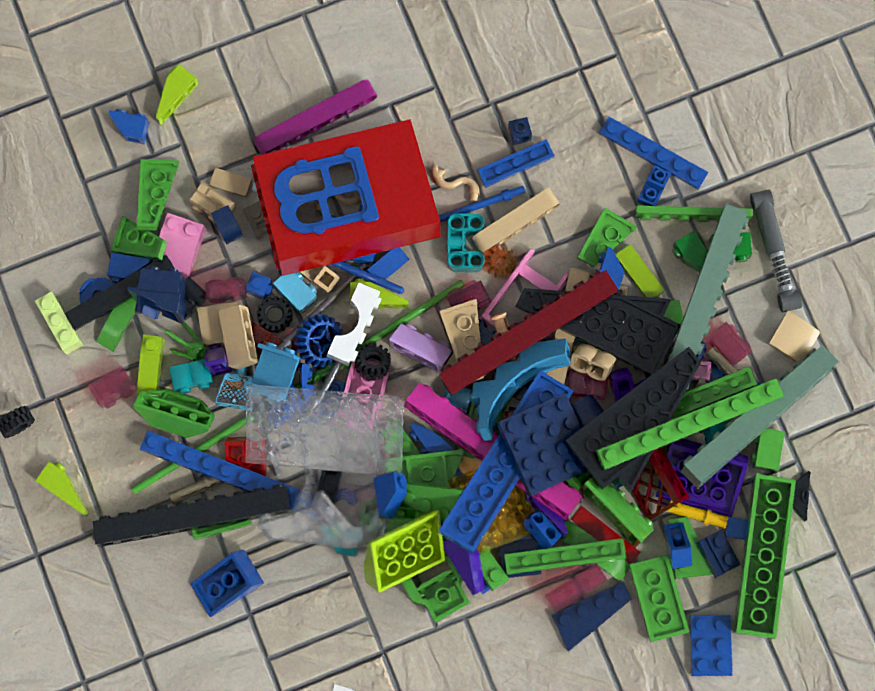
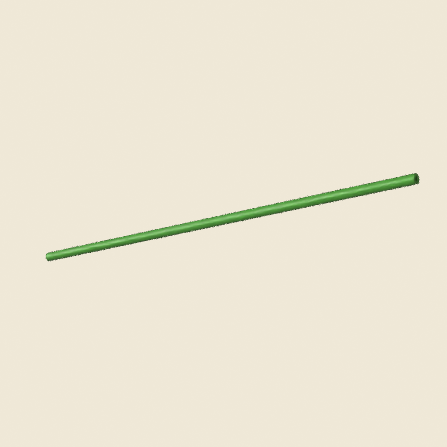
(242, 422)

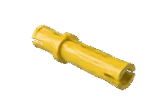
(699, 515)

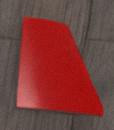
(236, 454)

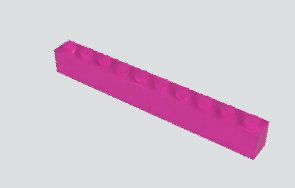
(462, 430)

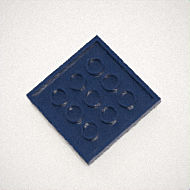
(538, 445)

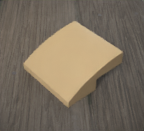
(209, 324)
(794, 337)

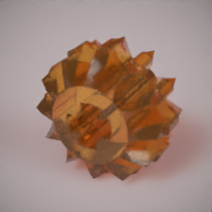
(507, 264)

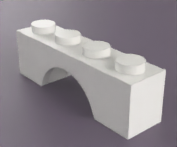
(344, 346)

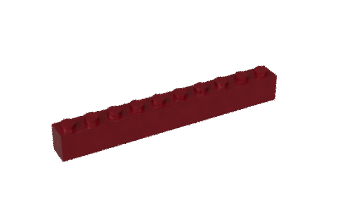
(528, 332)

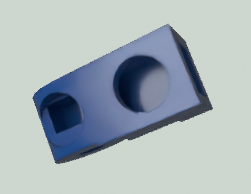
(541, 529)

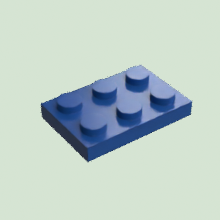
(711, 645)

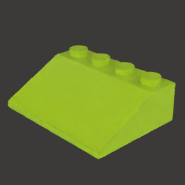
(404, 552)

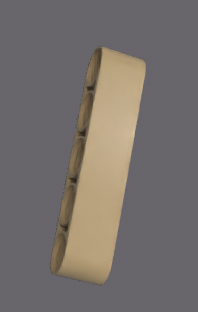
(516, 221)

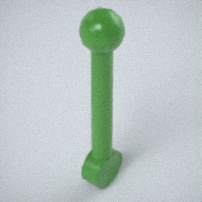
(317, 377)

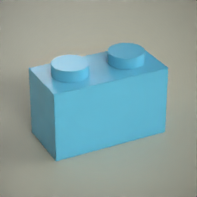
(296, 291)

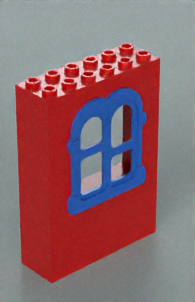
(391, 188)

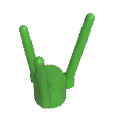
(195, 350)

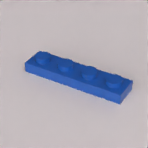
(515, 163)

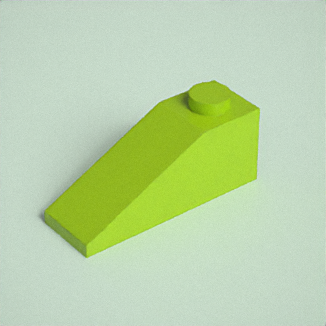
(176, 89)
(388, 299)
(150, 363)
(61, 485)

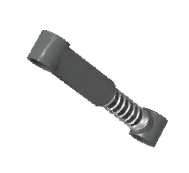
(763, 206)

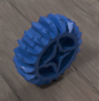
(322, 323)

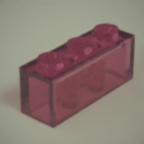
(576, 588)

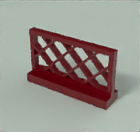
(669, 484)

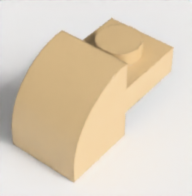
(321, 277)

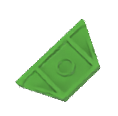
(432, 467)

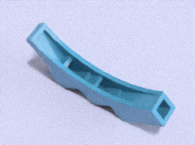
(511, 376)

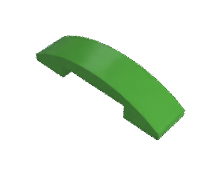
(116, 325)
(576, 536)

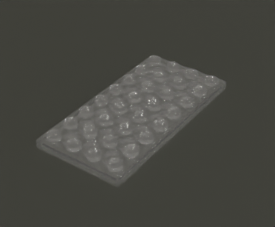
(324, 429)

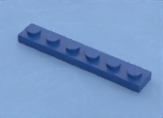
(653, 152)

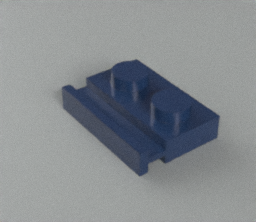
(718, 553)

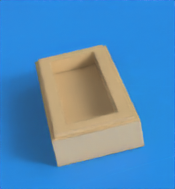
(230, 182)

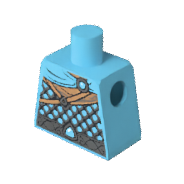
(232, 392)

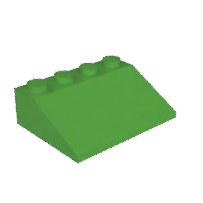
(619, 511)

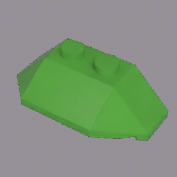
(174, 412)

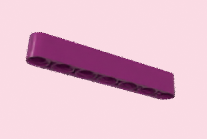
(316, 117)

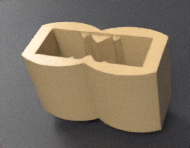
(593, 362)

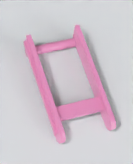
(530, 275)

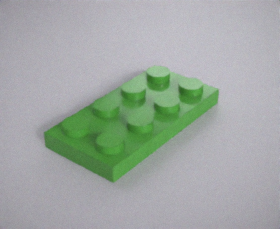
(659, 598)

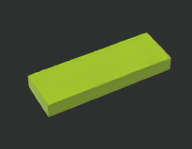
(639, 272)

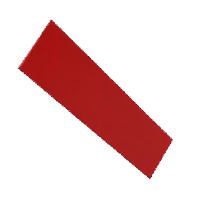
(602, 532)

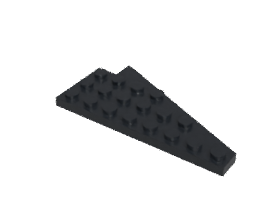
(621, 325)
(636, 412)

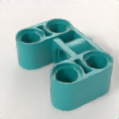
(457, 243)

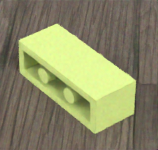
(59, 323)

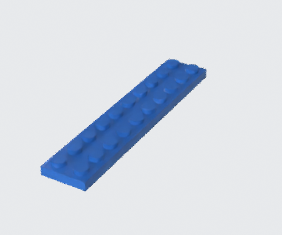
(494, 477)

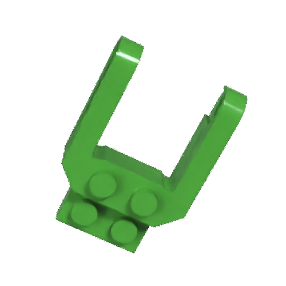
(440, 594)

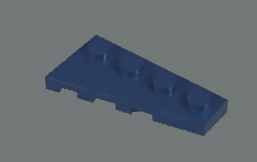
(587, 615)

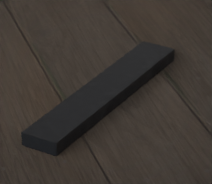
(109, 298)

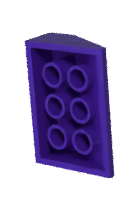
(718, 492)

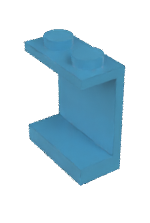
(274, 367)

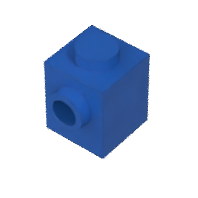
(259, 286)

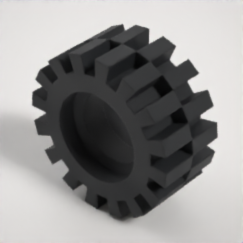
(274, 303)
(373, 370)
(16, 421)

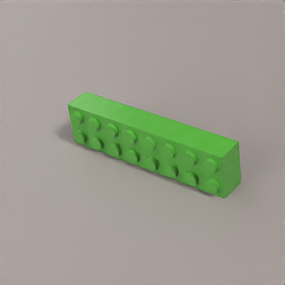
(764, 557)

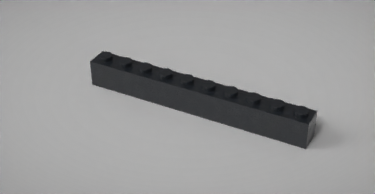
(192, 516)

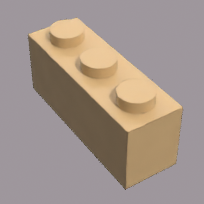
(238, 337)

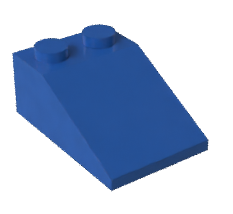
(227, 582)

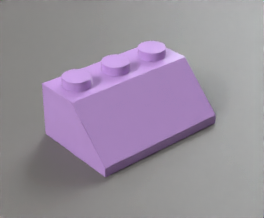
(420, 347)

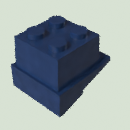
(161, 291)

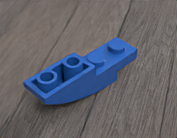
(430, 441)

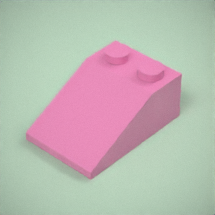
(183, 242)
(360, 385)

